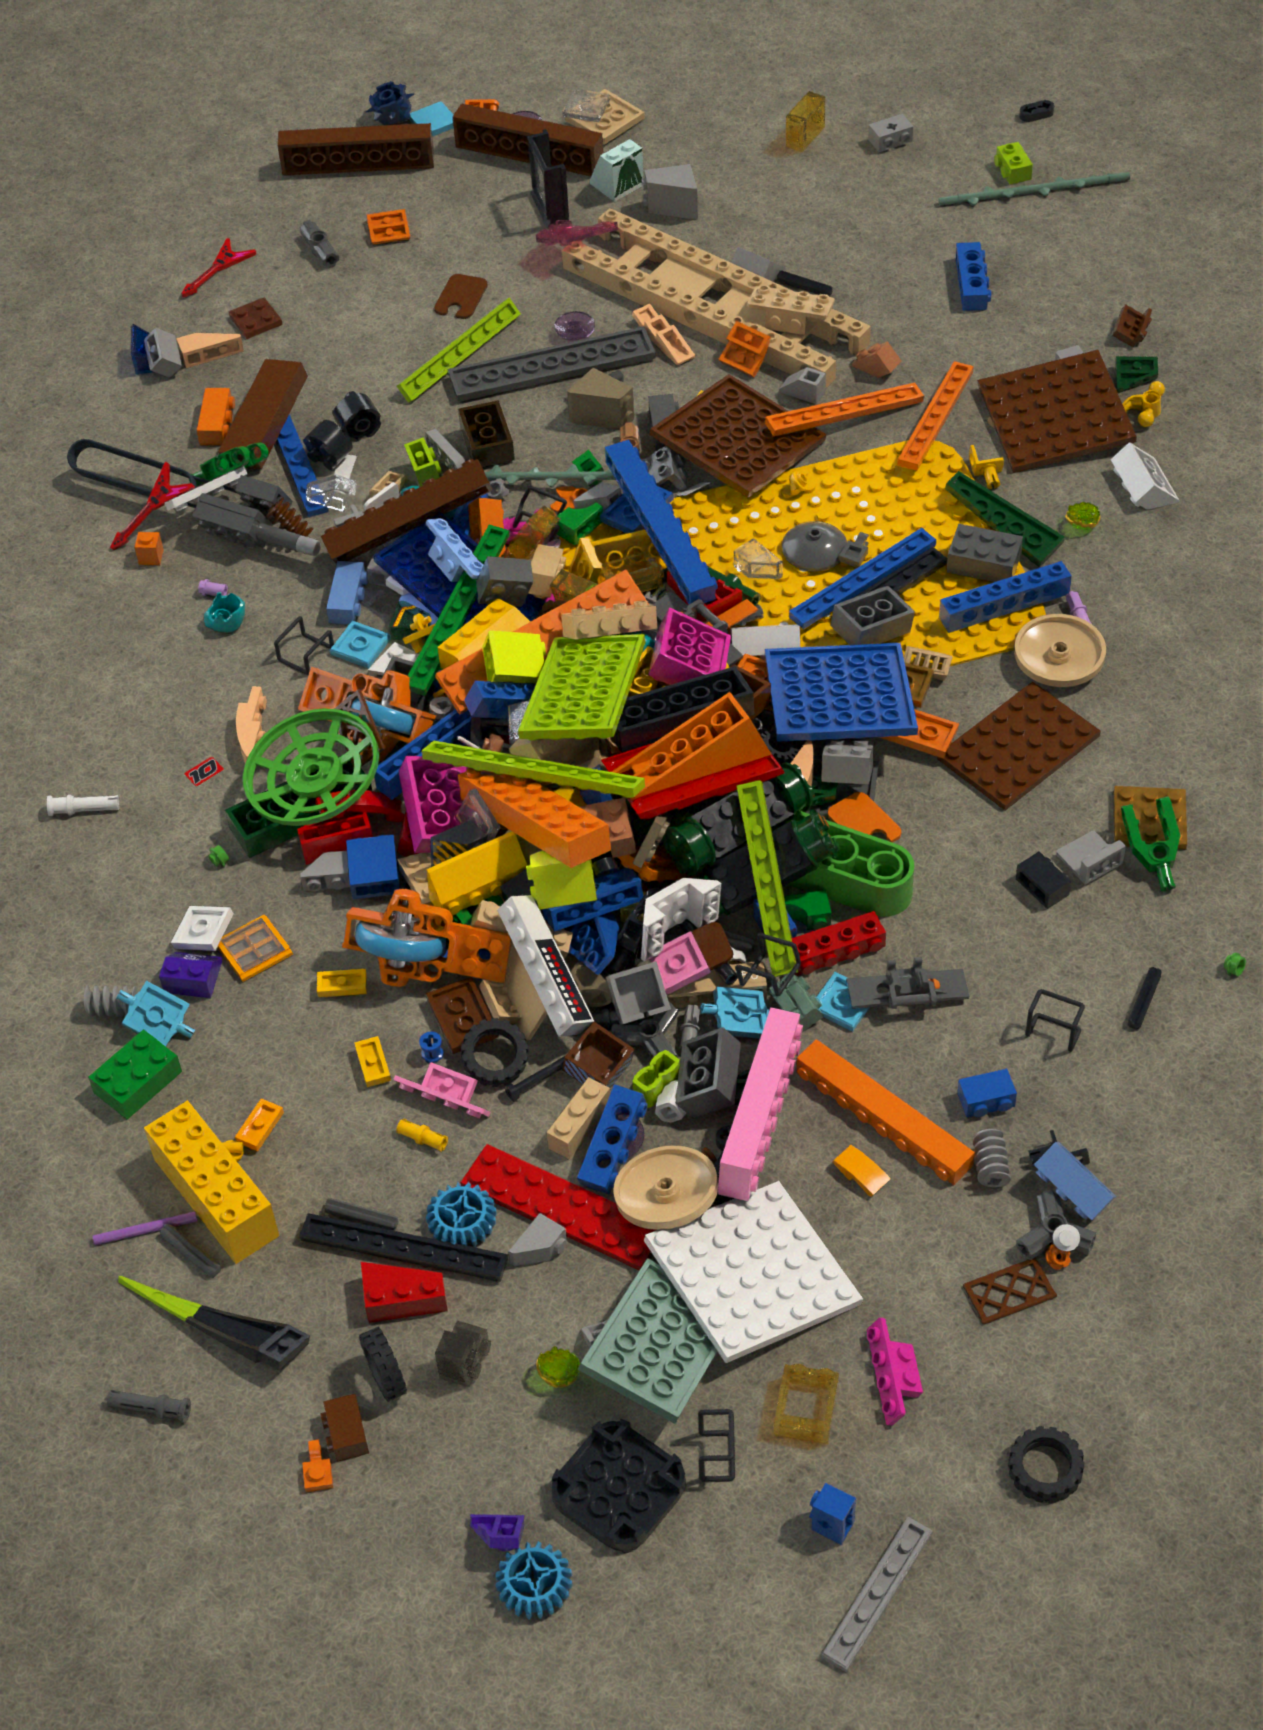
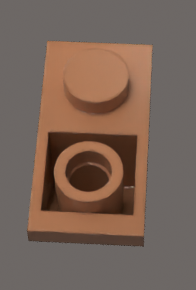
(877, 360)

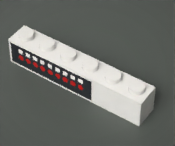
(545, 965)

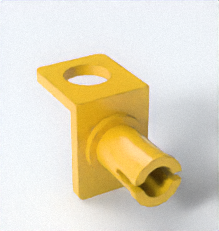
(986, 467)

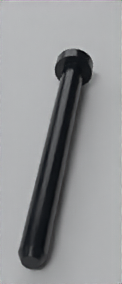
(514, 1090)

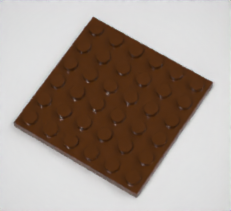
(1056, 411)
(729, 438)

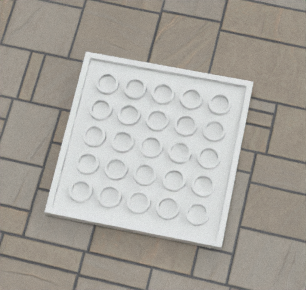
(753, 1272)

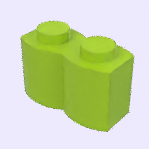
(653, 1078)

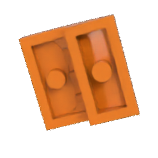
(388, 226)
(745, 349)

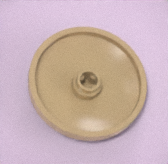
(1060, 650)
(666, 1187)

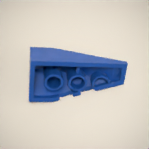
(595, 941)

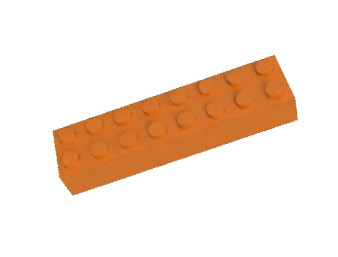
(540, 816)

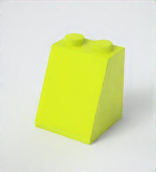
(513, 656)
(559, 884)

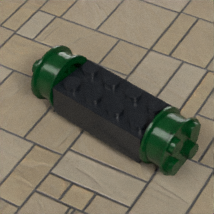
(721, 828)
(798, 852)

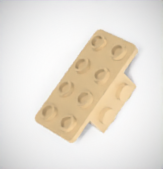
(789, 309)
(515, 998)

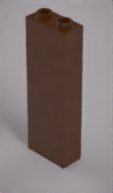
(266, 407)

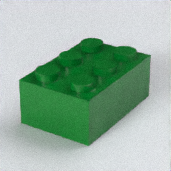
(135, 1074)

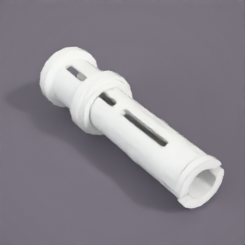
(71, 805)

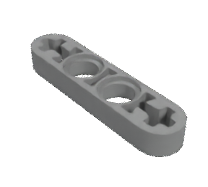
(444, 449)

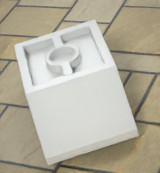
(685, 899)

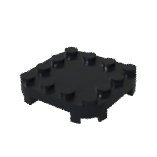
(618, 1485)

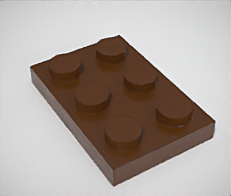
(457, 1010)

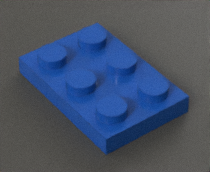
(622, 516)

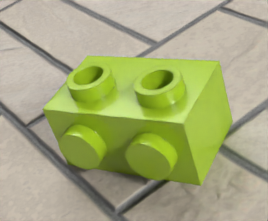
(1013, 163)
(422, 460)

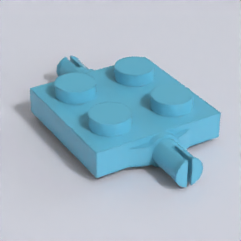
(738, 1011)
(156, 1013)

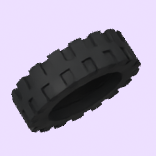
(500, 1028)
(382, 1364)
(1040, 1490)

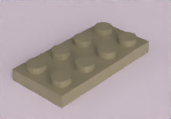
(653, 838)

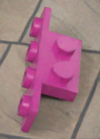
(894, 1370)

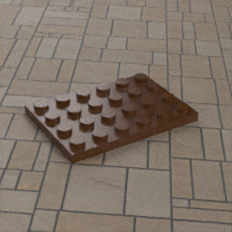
(1019, 745)

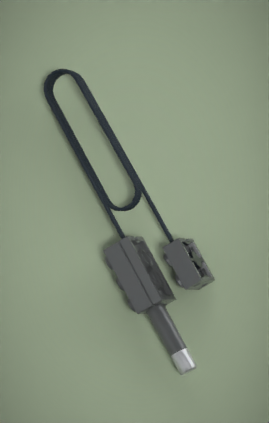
(214, 513)

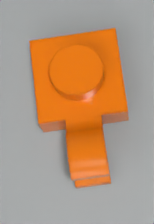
(317, 1472)

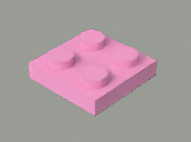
(681, 963)

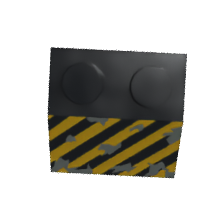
(456, 841)

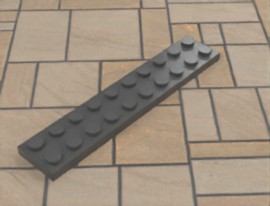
(551, 363)

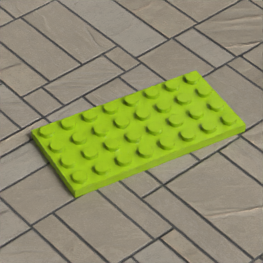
(582, 688)

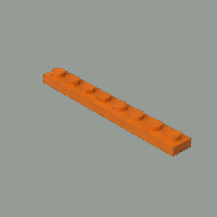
(844, 409)
(935, 416)

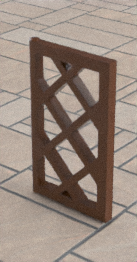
(364, 710)
(1004, 1309)

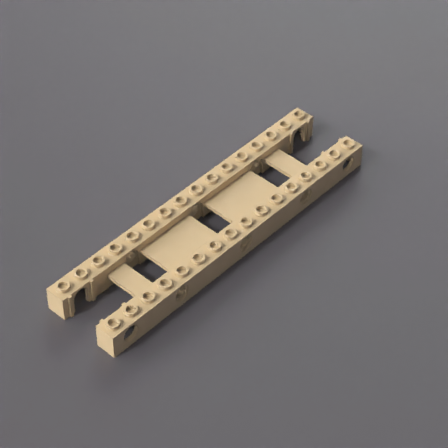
(687, 275)

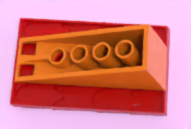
(697, 760)

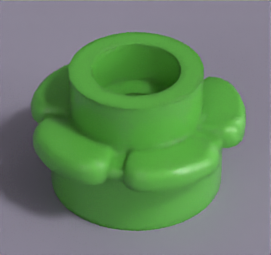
(218, 856)
(1234, 964)

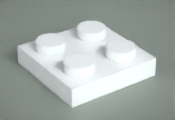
(202, 928)

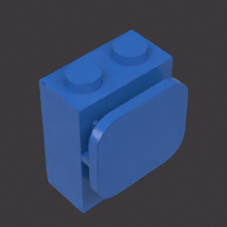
(372, 866)

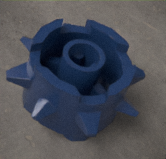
(390, 103)

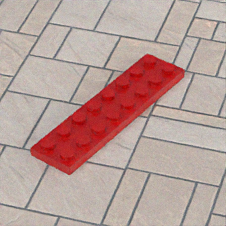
(582, 1213)

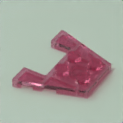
(565, 233)

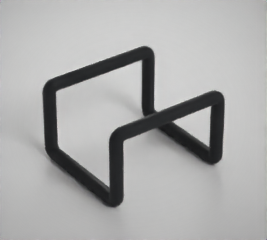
(520, 513)
(328, 633)
(760, 936)
(1075, 1030)
(731, 1457)

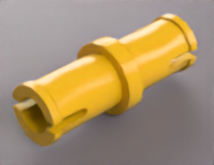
(422, 1134)

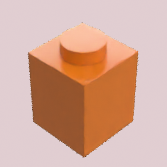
(149, 548)

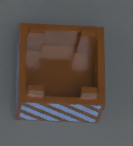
(598, 1056)

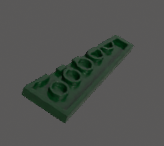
(1002, 516)

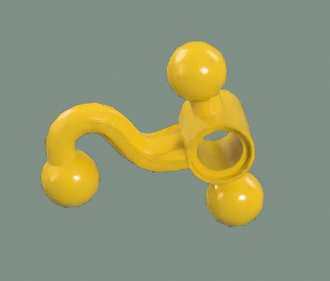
(1148, 403)

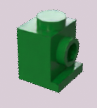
(588, 463)

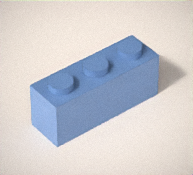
(346, 592)
(1074, 1181)

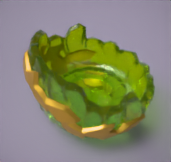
(1083, 515)
(558, 1367)

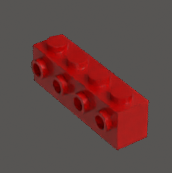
(840, 942)

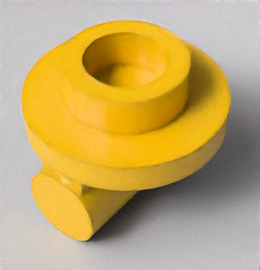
(798, 482)
(235, 1148)

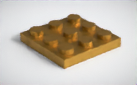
(1146, 811)

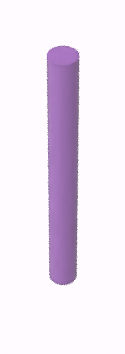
(144, 1228)

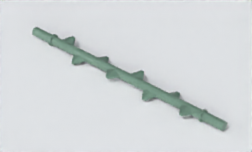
(1044, 188)
(550, 477)

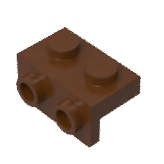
(1132, 325)

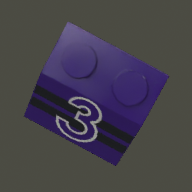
(190, 974)

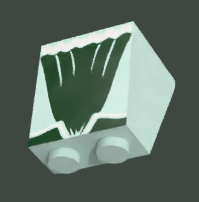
(619, 170)

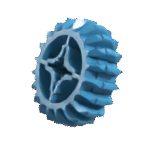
(471, 1224)
(522, 1582)

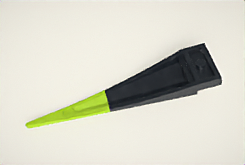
(251, 1337)

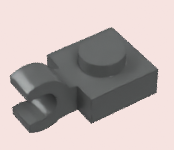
(855, 552)

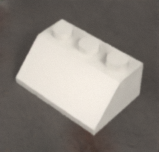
(1143, 478)
(758, 638)

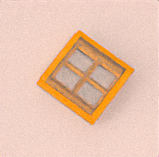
(254, 948)

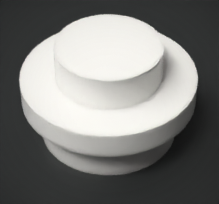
(1066, 1237)

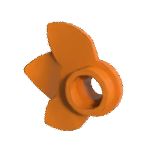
(568, 493)

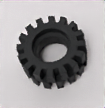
(782, 751)

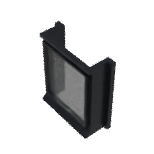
(548, 182)

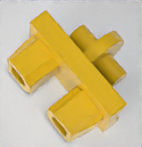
(418, 639)

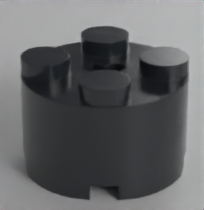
(357, 416)
(327, 444)

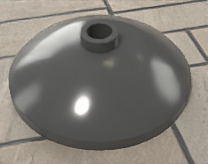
(813, 546)

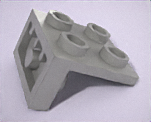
(1091, 856)

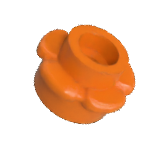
(1051, 1257)

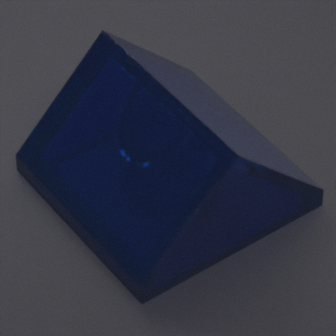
(138, 350)

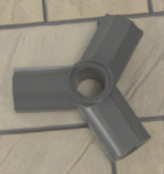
(638, 1033)
(1051, 1217)

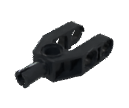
(630, 938)

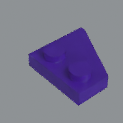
(499, 1530)

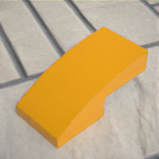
(862, 1169)

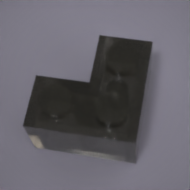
(461, 1353)

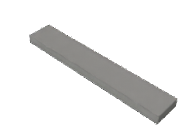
(876, 1594)

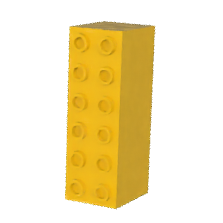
(212, 1182)

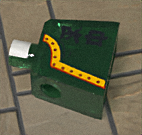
(402, 619)

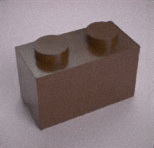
(345, 1427)

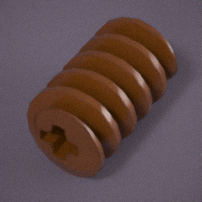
(287, 519)

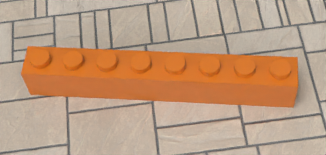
(885, 1112)

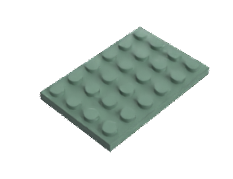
(651, 1346)

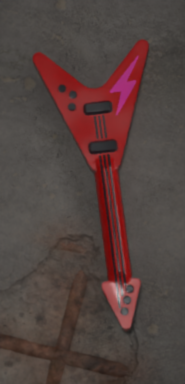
(224, 259)
(159, 495)

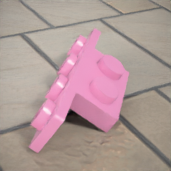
(446, 1085)

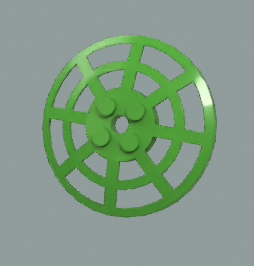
(307, 762)

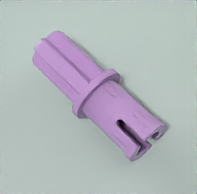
(1076, 606)

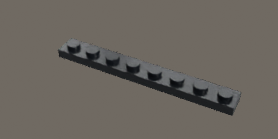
(404, 1247)

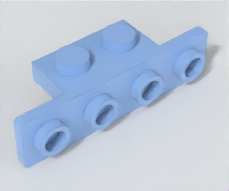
(451, 553)

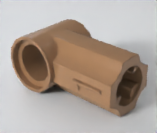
(630, 432)

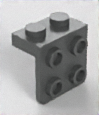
(666, 466)

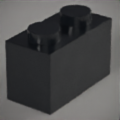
(1043, 879)

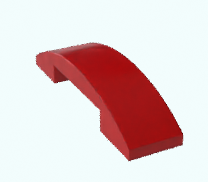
(371, 802)

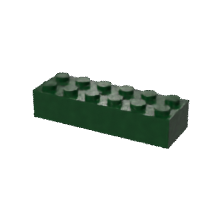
(260, 834)

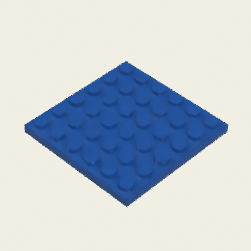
(840, 692)

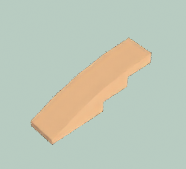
(663, 335)

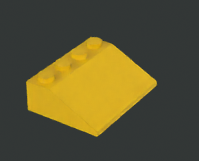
(470, 637)

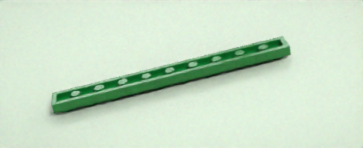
(454, 612)

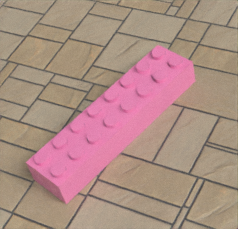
(759, 1105)

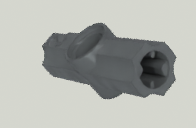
(319, 243)

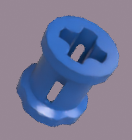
(427, 1046)

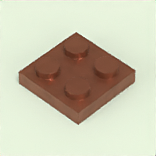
(255, 318)

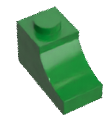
(579, 522)
(810, 909)

